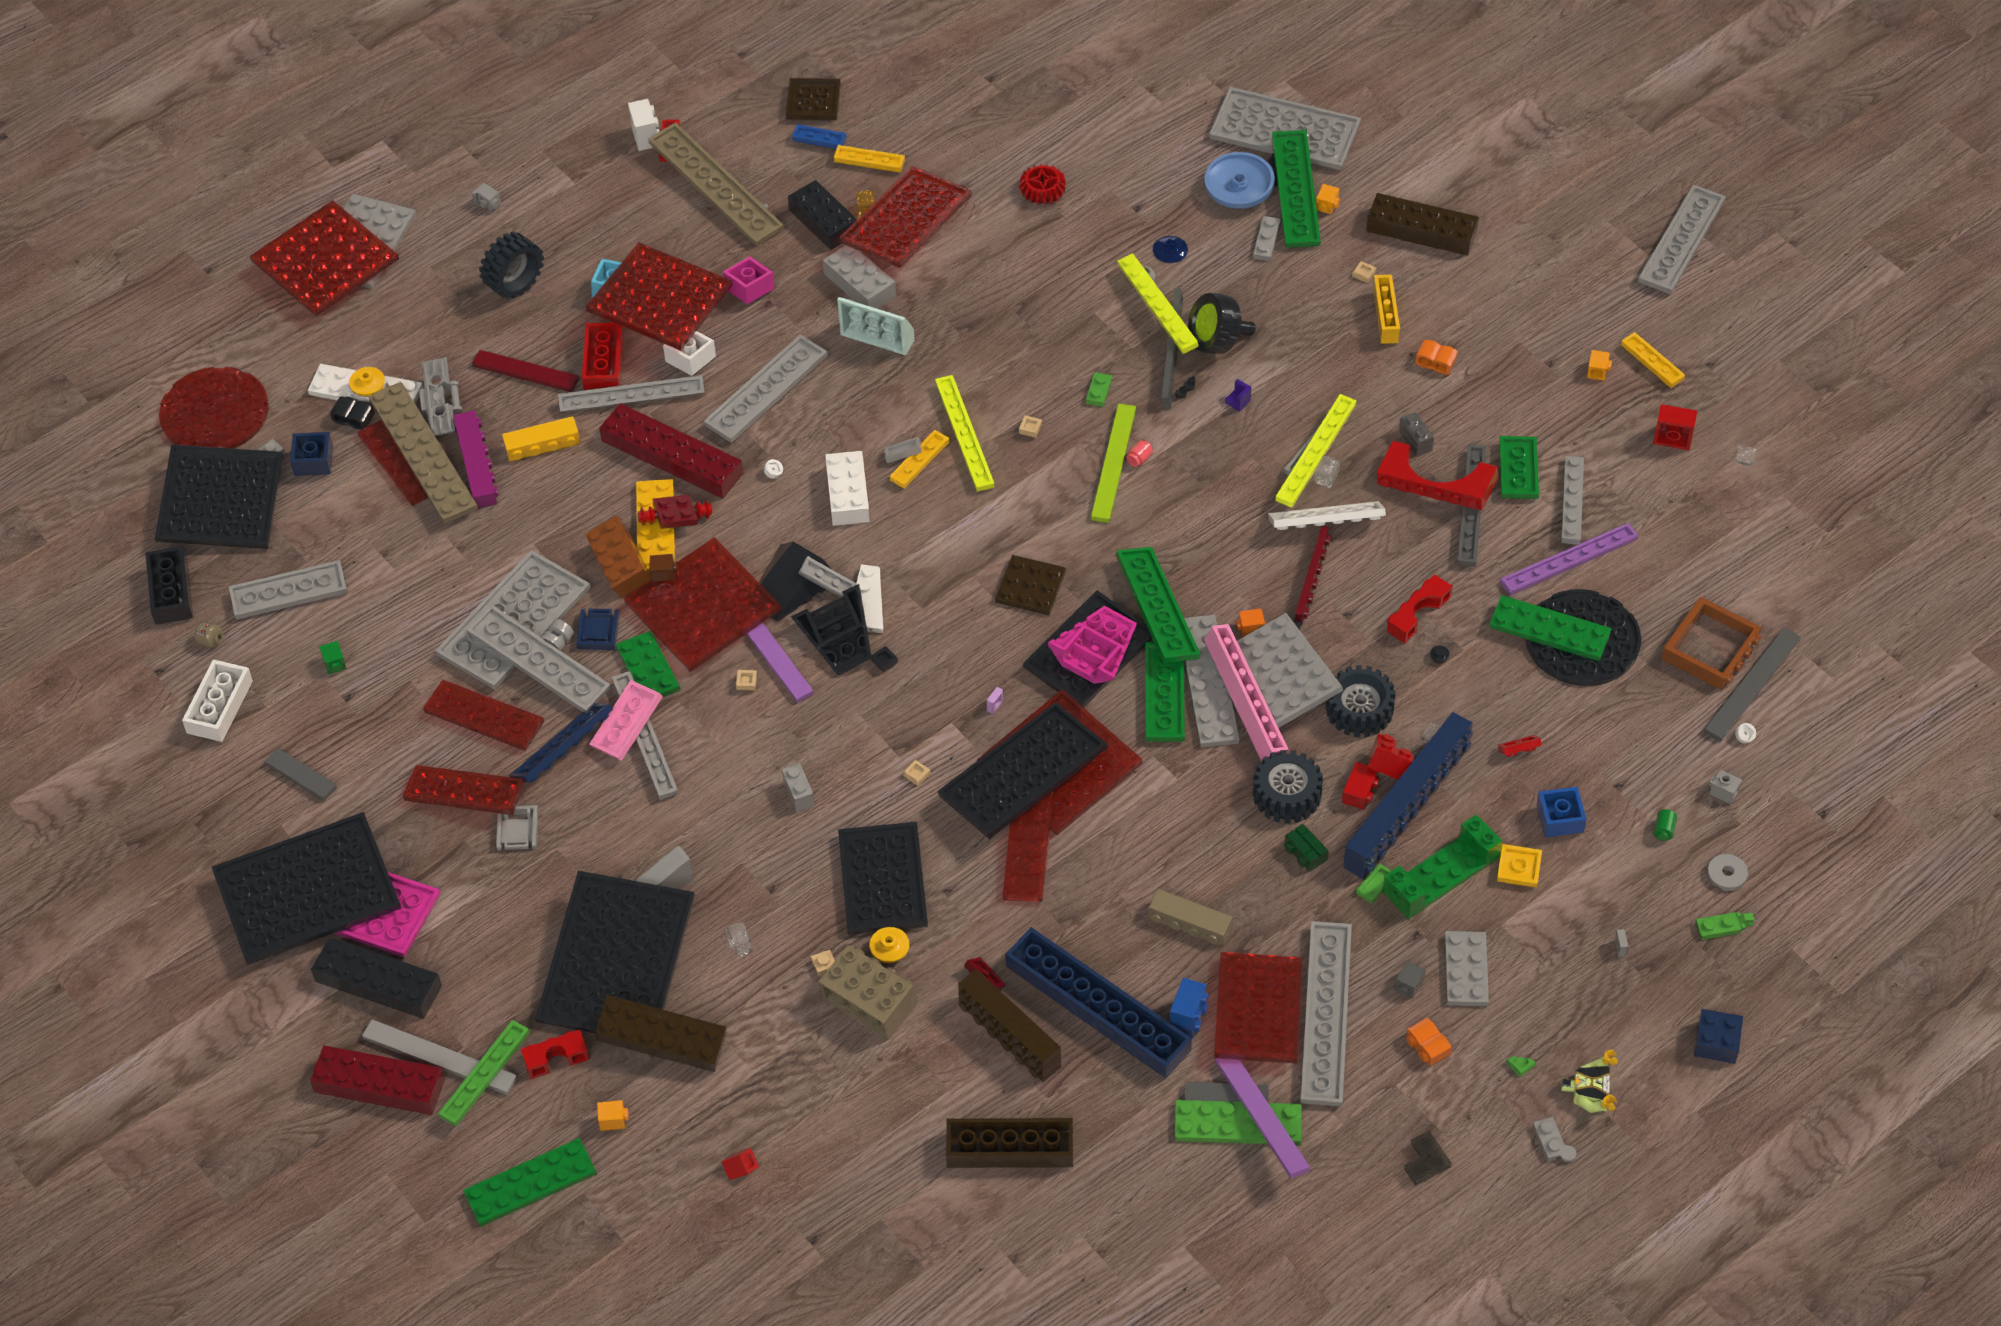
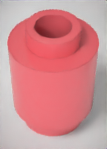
(1139, 453)

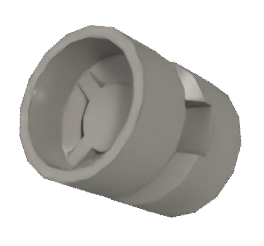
(558, 634)

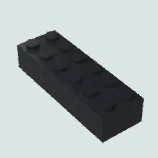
(376, 977)

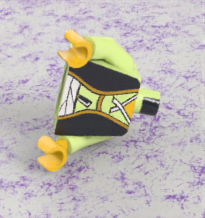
(1591, 1084)

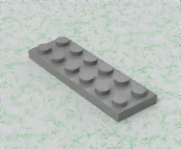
(287, 589)

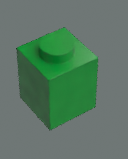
(332, 657)

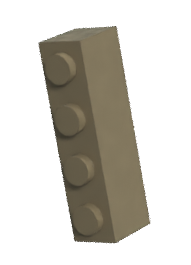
(1190, 917)

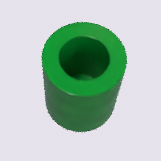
(1665, 825)

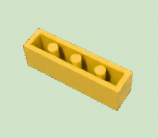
(1386, 309)
(541, 438)

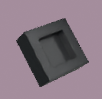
(884, 659)

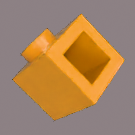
(1328, 199)
(1598, 365)
(612, 1115)

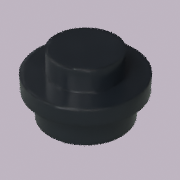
(1439, 654)

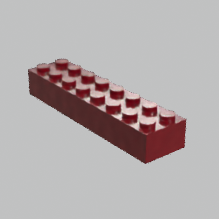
(671, 450)

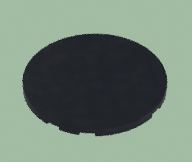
(1619, 652)

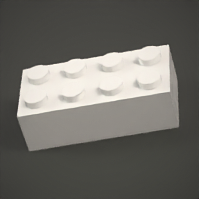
(847, 488)
(217, 700)

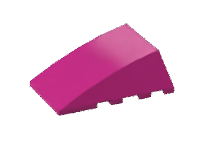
(1095, 646)

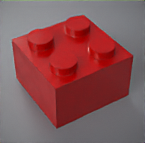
(1675, 427)

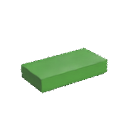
(1373, 884)

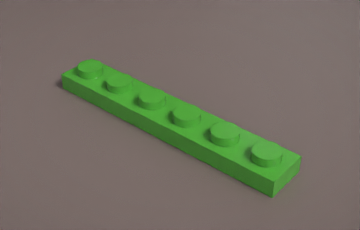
(484, 1073)

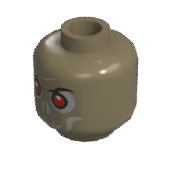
(208, 635)

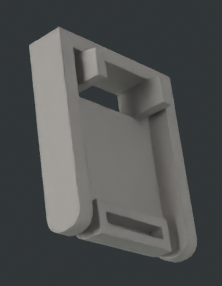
(518, 833)

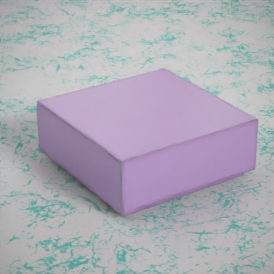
(995, 700)

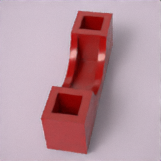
(1433, 593)

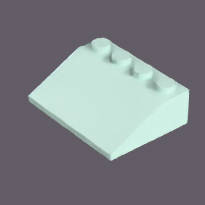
(875, 326)

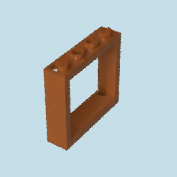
(1698, 668)

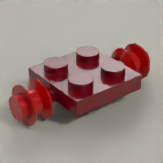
(674, 512)

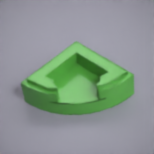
(1520, 1065)

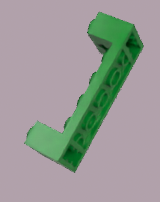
(1443, 870)

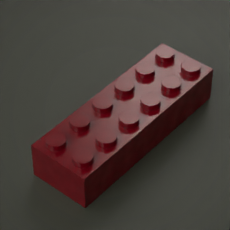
(377, 1080)

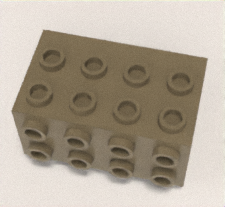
(868, 991)

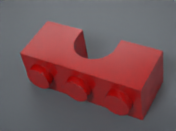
(568, 1045)

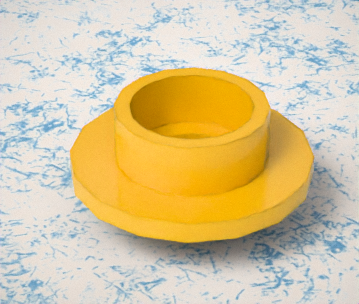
(367, 381)
(891, 951)

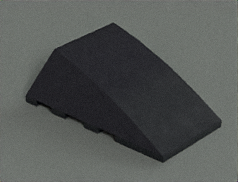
(785, 583)
(838, 631)

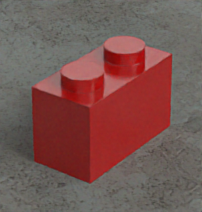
(1360, 786)

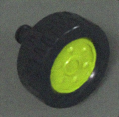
(1217, 323)

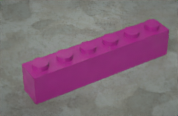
(475, 459)

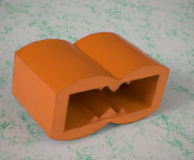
(1436, 357)
(1428, 1042)

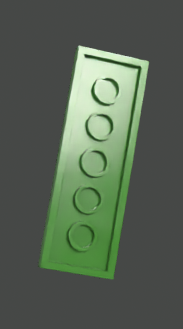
(1229, 1122)

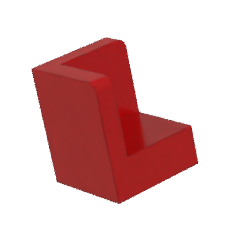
(740, 1164)

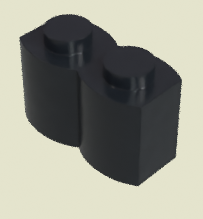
(352, 413)

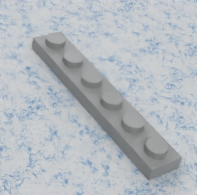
(1572, 500)

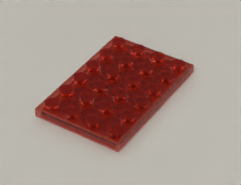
(1258, 1007)

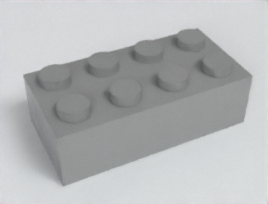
(859, 277)

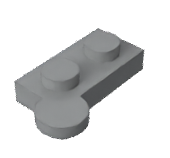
(1552, 1142)

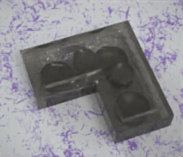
(1431, 1160)

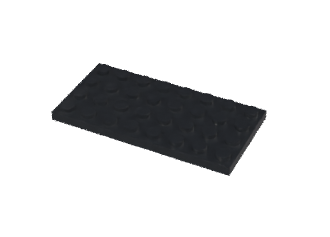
(1022, 770)

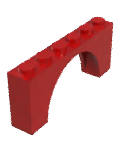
(1468, 491)

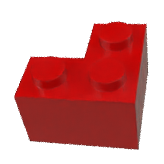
(1387, 758)

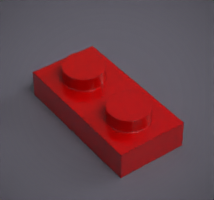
(1524, 744)

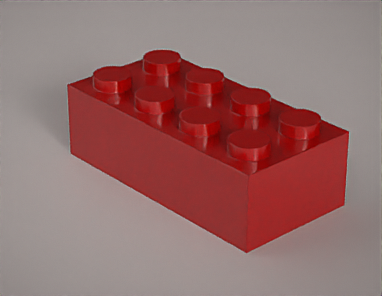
(602, 355)

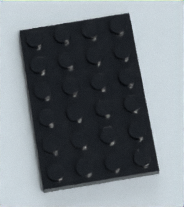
(1050, 671)
(882, 877)

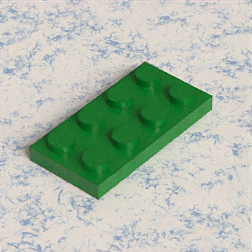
(1518, 467)
(647, 664)

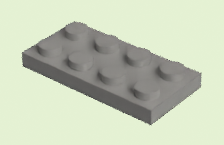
(1466, 968)

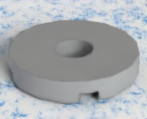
(1731, 863)

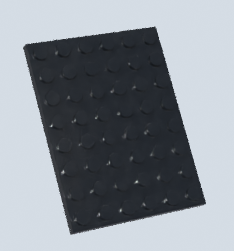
(305, 888)
(613, 942)

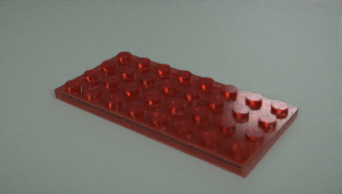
(905, 216)

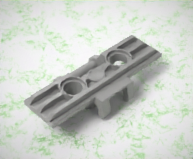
(432, 397)

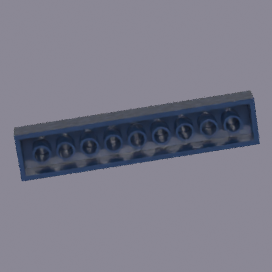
(1408, 796)
(1098, 1002)

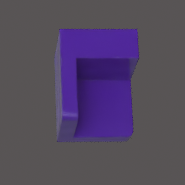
(1240, 396)

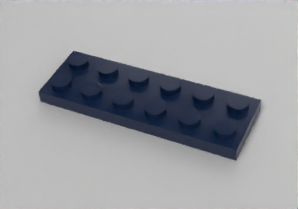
(559, 744)

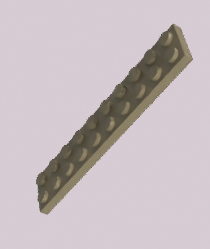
(716, 184)
(423, 452)

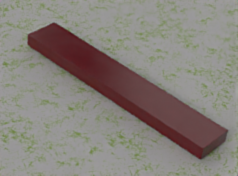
(525, 371)

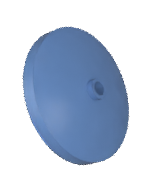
(1239, 180)

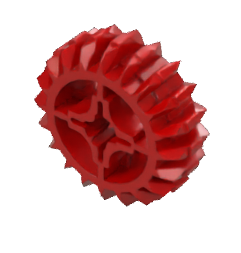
(1052, 180)

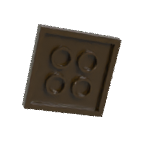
(813, 99)
(1030, 585)

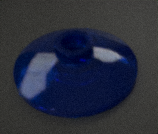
(1170, 249)

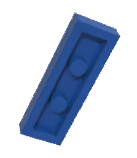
(818, 136)

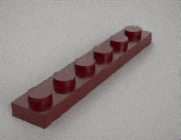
(1314, 569)

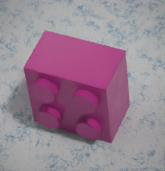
(749, 280)

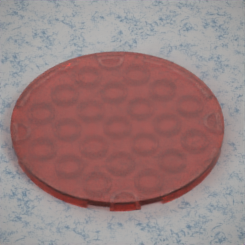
(214, 408)

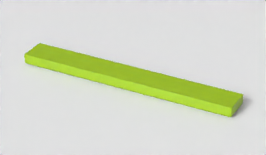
(1113, 463)

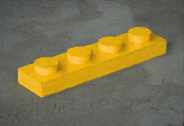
(869, 158)
(1653, 360)
(916, 463)

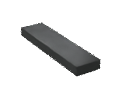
(300, 774)
(1216, 1092)

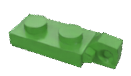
(1723, 925)

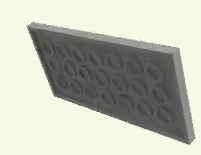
(1251, 118)
(531, 595)

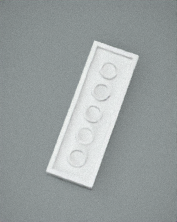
(333, 382)
(1332, 514)

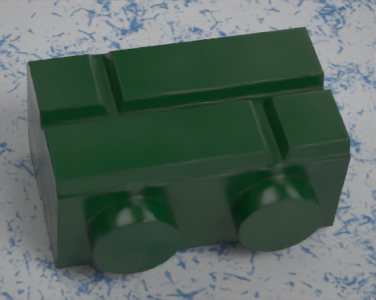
(1306, 848)

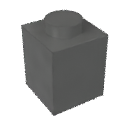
(1409, 979)

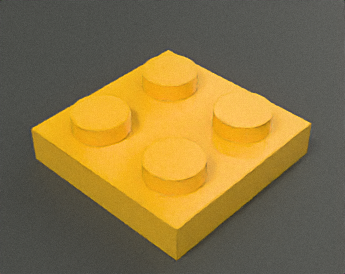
(1519, 865)

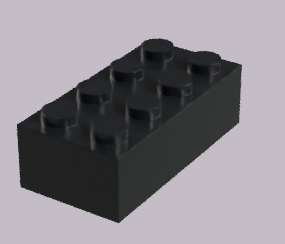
(820, 213)
(169, 585)

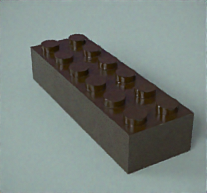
(1422, 224)
(1009, 1026)
(661, 1033)
(1009, 1142)

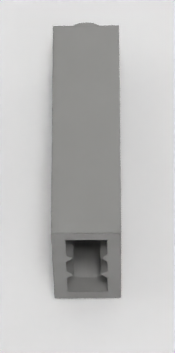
(670, 871)

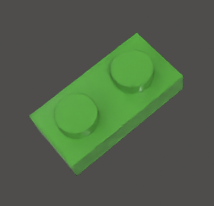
(1099, 389)

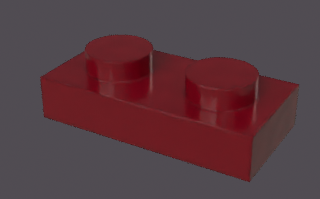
(983, 968)

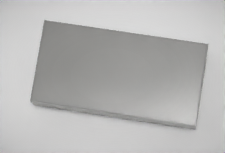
(902, 450)

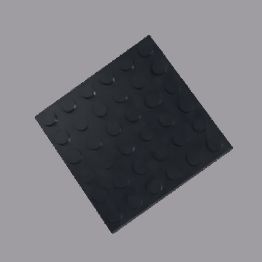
(219, 496)

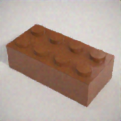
(618, 556)

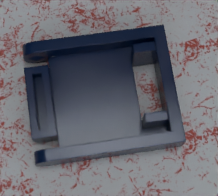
(599, 628)

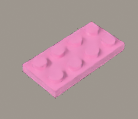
(626, 720)

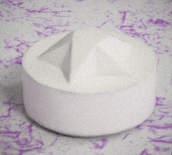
(773, 469)
(1745, 733)

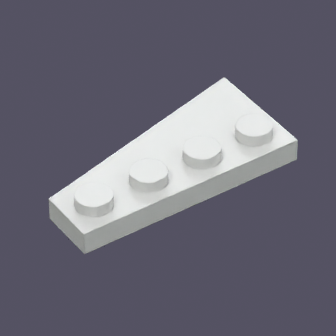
(871, 596)

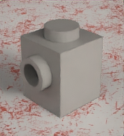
(1725, 786)

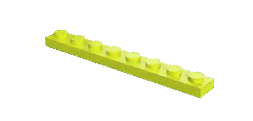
(1158, 303)
(964, 433)
(1315, 450)

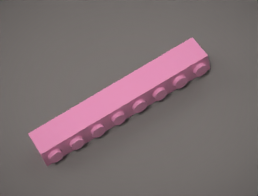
(1244, 691)

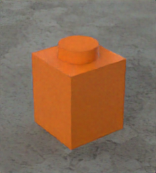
(1249, 621)

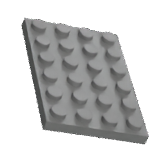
(383, 219)
(1287, 669)

